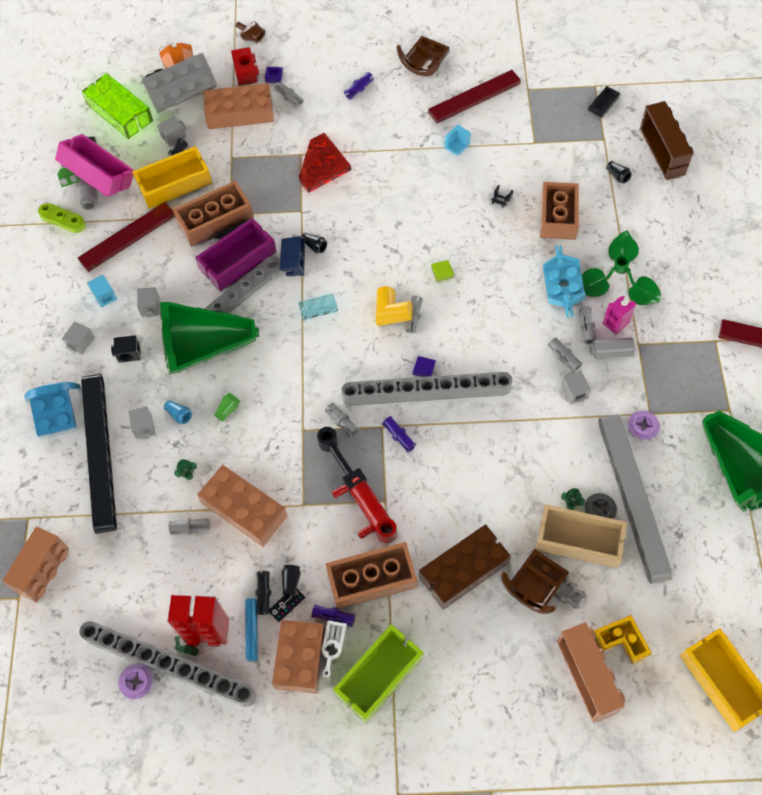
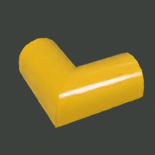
(388, 310)
(626, 633)

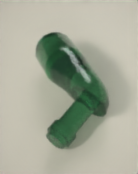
(185, 648)

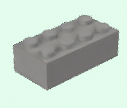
(179, 82)

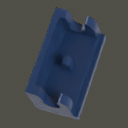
(292, 256)

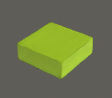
(442, 270)

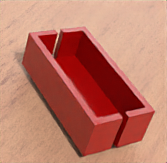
(207, 624)

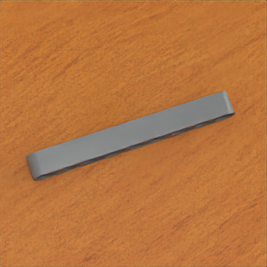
(419, 394)
(635, 499)
(159, 656)

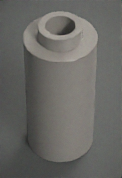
(612, 348)

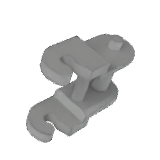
(574, 590)

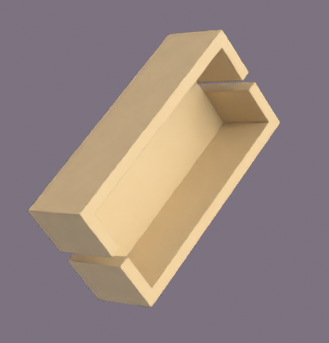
(581, 536)

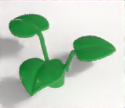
(622, 251)

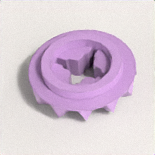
(651, 423)
(129, 674)

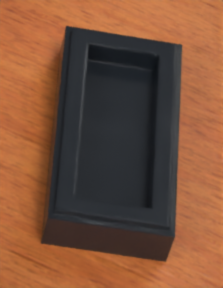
(604, 101)

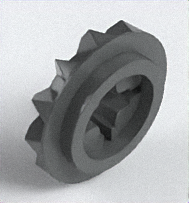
(599, 500)

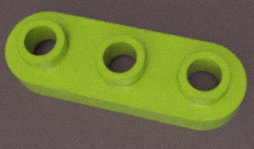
(51, 213)

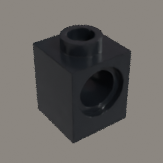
(126, 349)

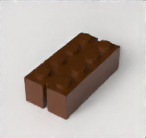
(666, 140)
(464, 566)

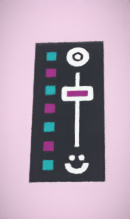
(286, 605)

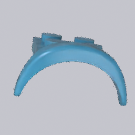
(52, 407)

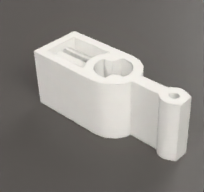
(331, 641)

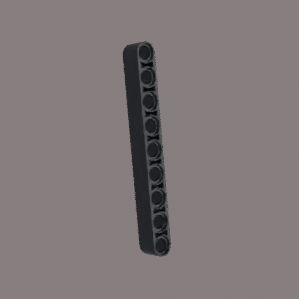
(98, 454)

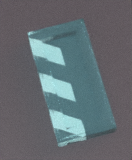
(318, 306)

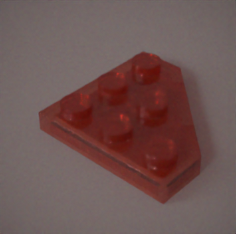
(322, 163)

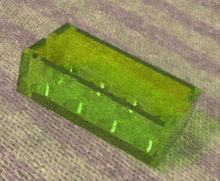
(117, 105)

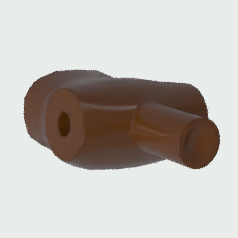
(252, 32)

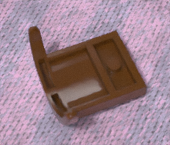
(424, 56)
(536, 582)

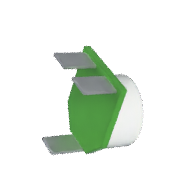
(67, 178)

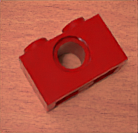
(244, 66)

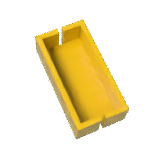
(172, 177)
(725, 679)

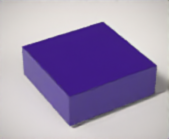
(273, 74)
(424, 367)

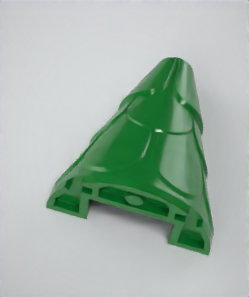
(201, 335)
(738, 457)

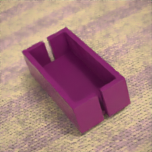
(236, 254)

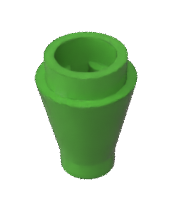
(227, 405)

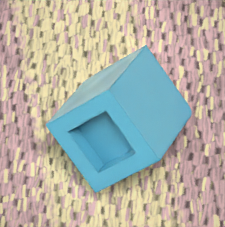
(457, 140)
(102, 290)

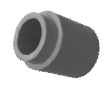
(88, 196)

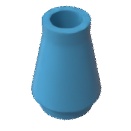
(178, 412)

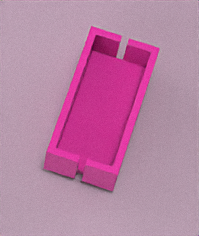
(94, 165)

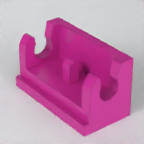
(618, 316)

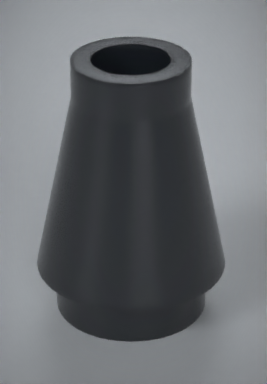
(619, 172)
(314, 242)
(290, 579)

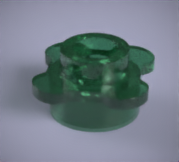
(182, 464)
(573, 493)

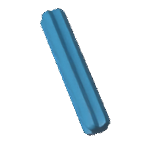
(251, 630)

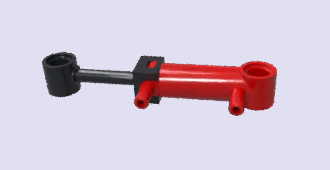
(356, 485)

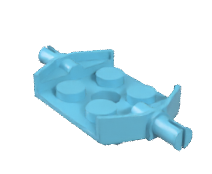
(562, 269)

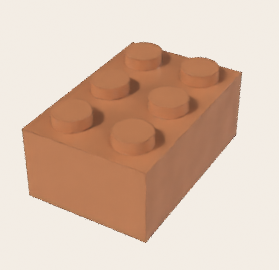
(559, 210)
(36, 564)
(298, 656)

